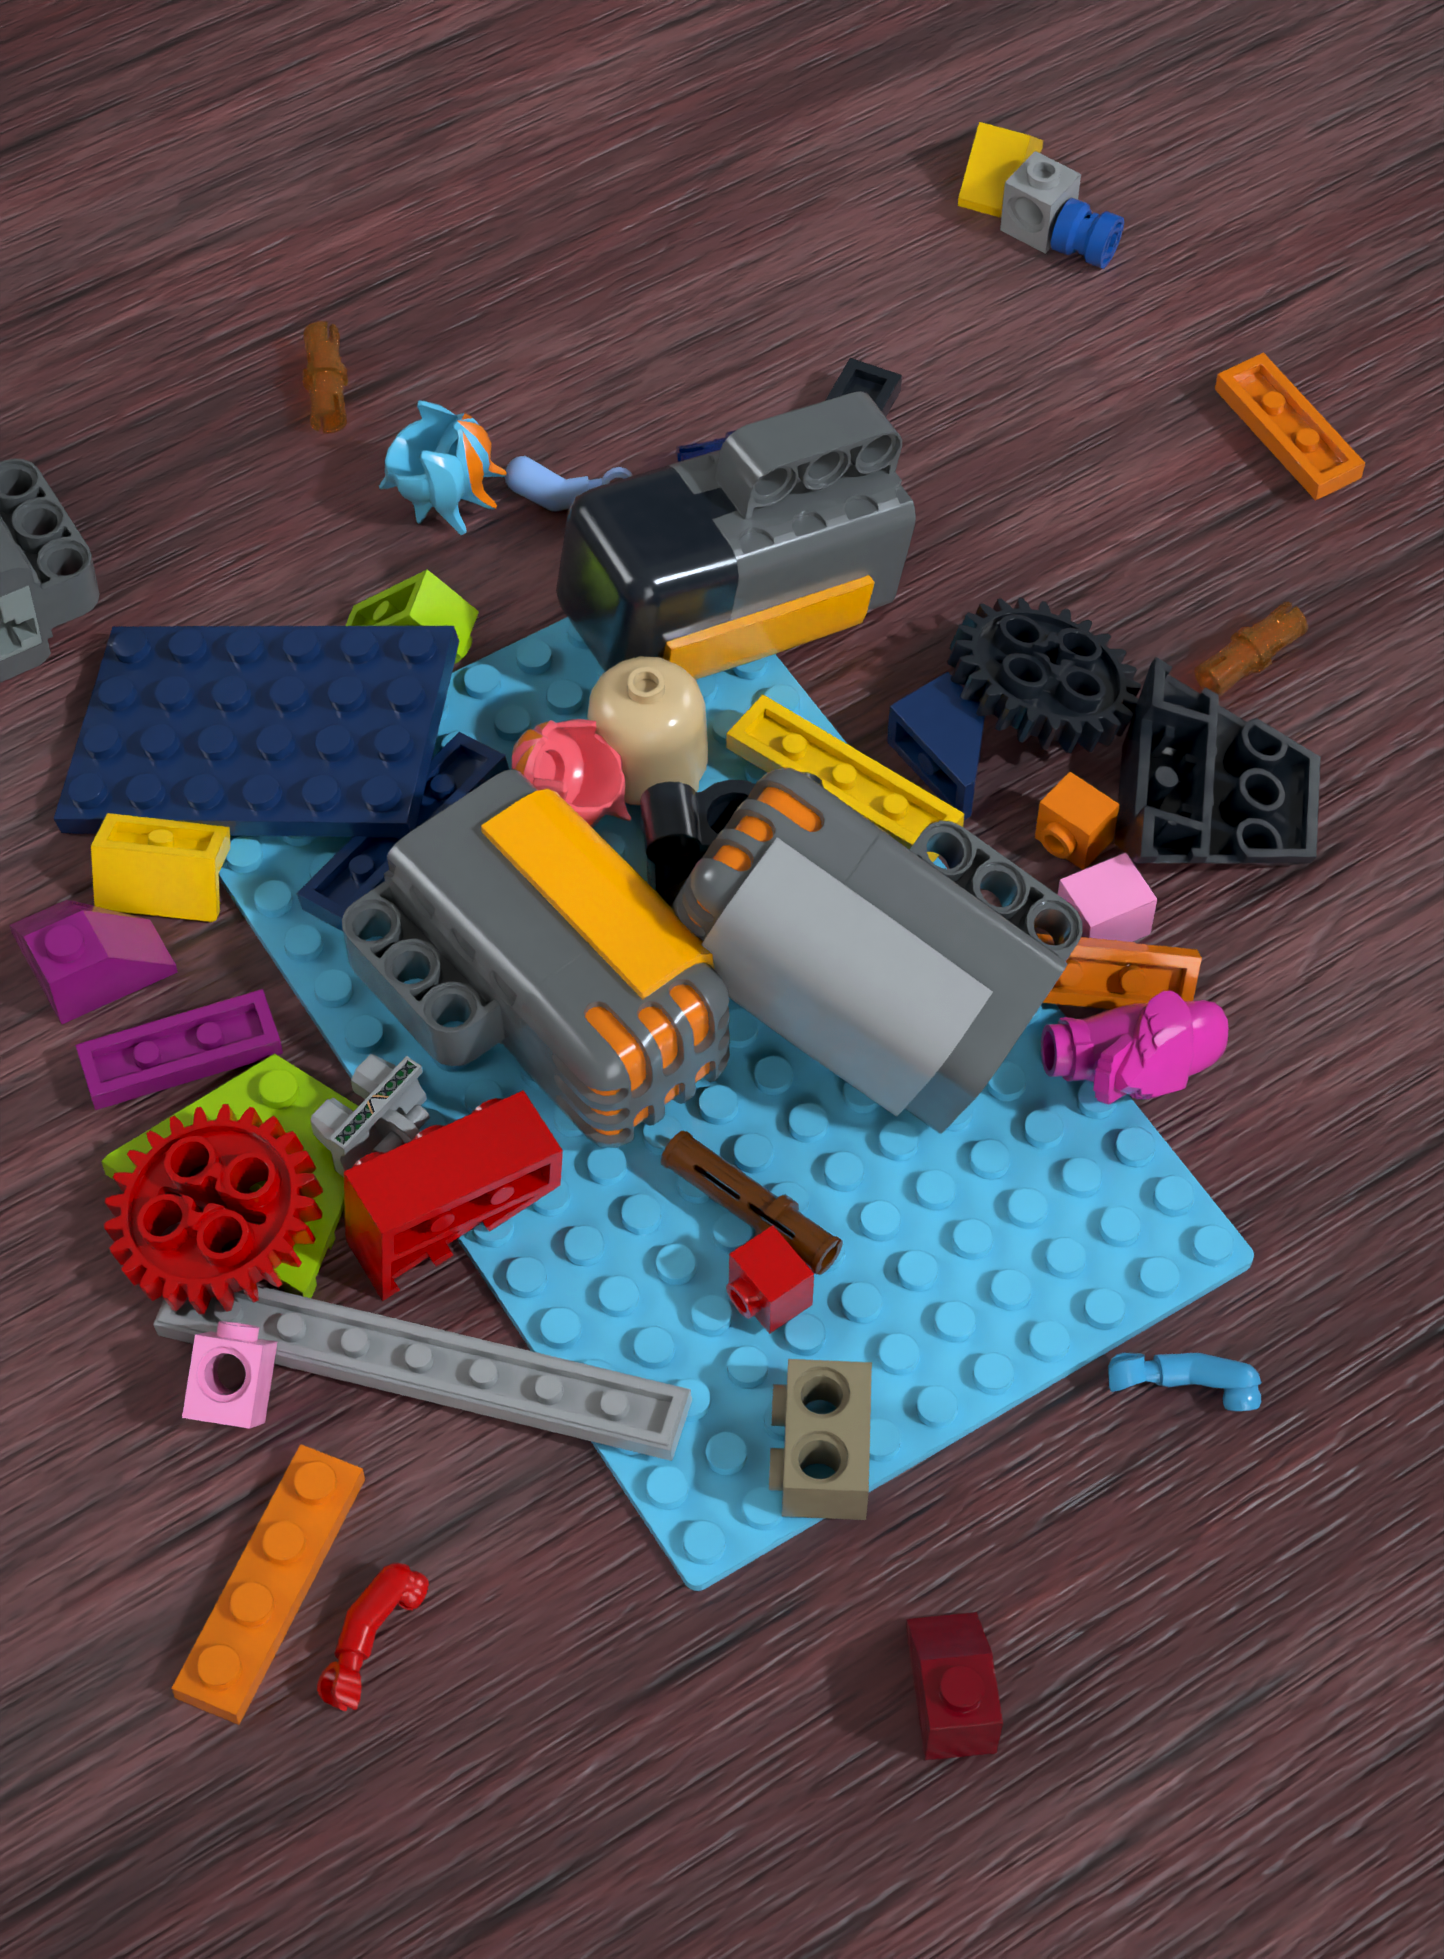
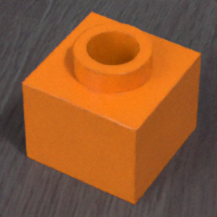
(1076, 821)

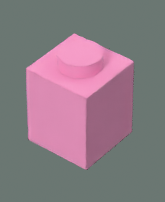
(1111, 900)

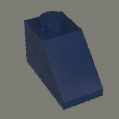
(940, 739)

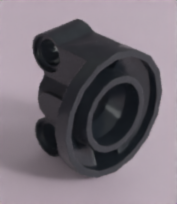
(683, 825)

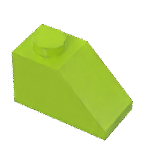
(419, 602)

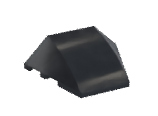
(1212, 784)

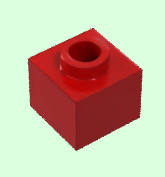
(769, 1280)

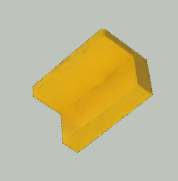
(159, 867)

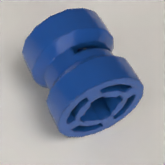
(1090, 234)

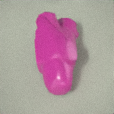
(1137, 1046)

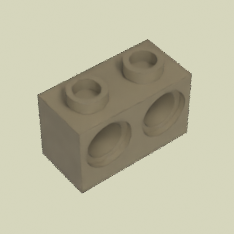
(830, 1439)

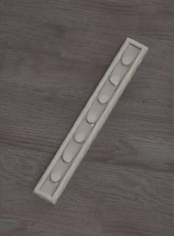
(452, 1369)

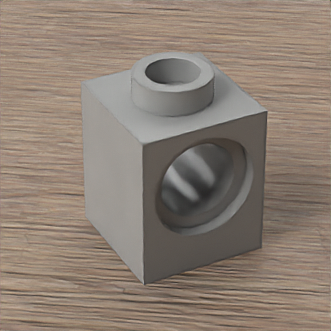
(1036, 198)

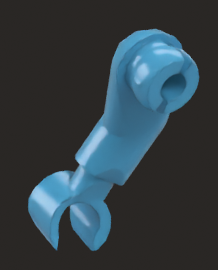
(1183, 1369)

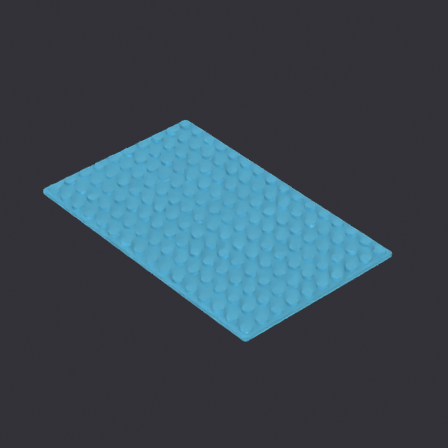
(965, 1256)

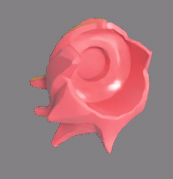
(575, 765)

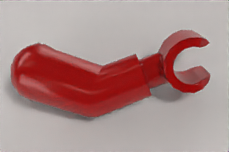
(391, 1587)

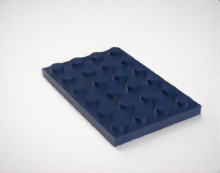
(262, 728)

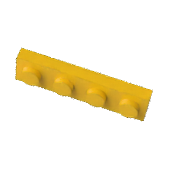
(782, 739)

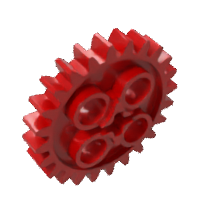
(189, 1258)

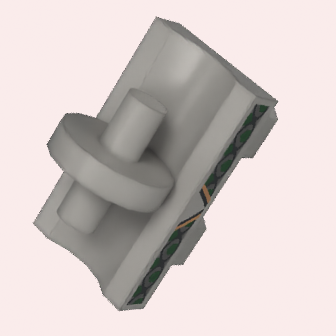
(382, 1121)

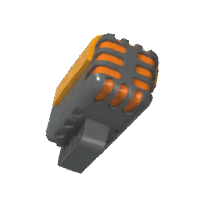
(542, 948)

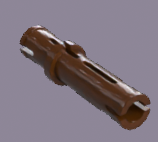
(750, 1200)

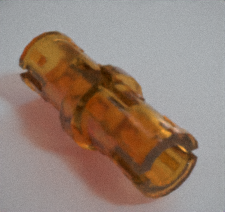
(325, 377)
(1251, 649)

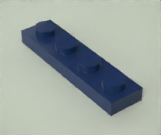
(363, 860)

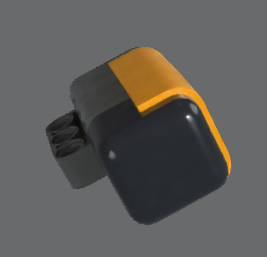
(742, 545)

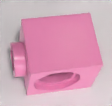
(207, 1397)

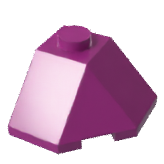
(90, 955)

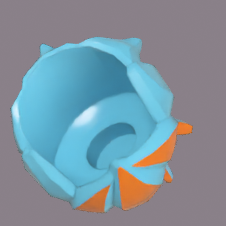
(440, 463)

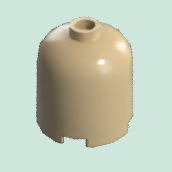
(654, 721)

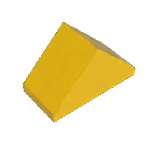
(991, 163)

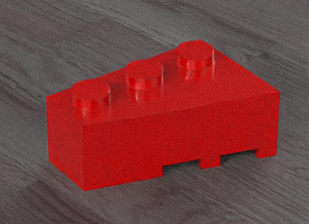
(445, 1184)

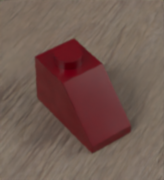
(954, 1686)

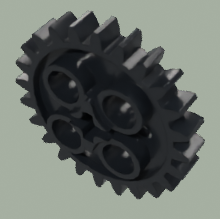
(1044, 675)

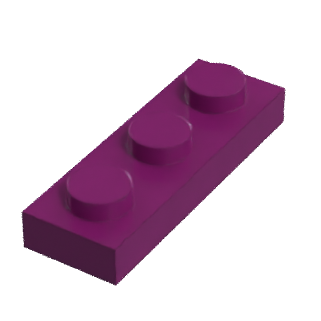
(179, 1049)

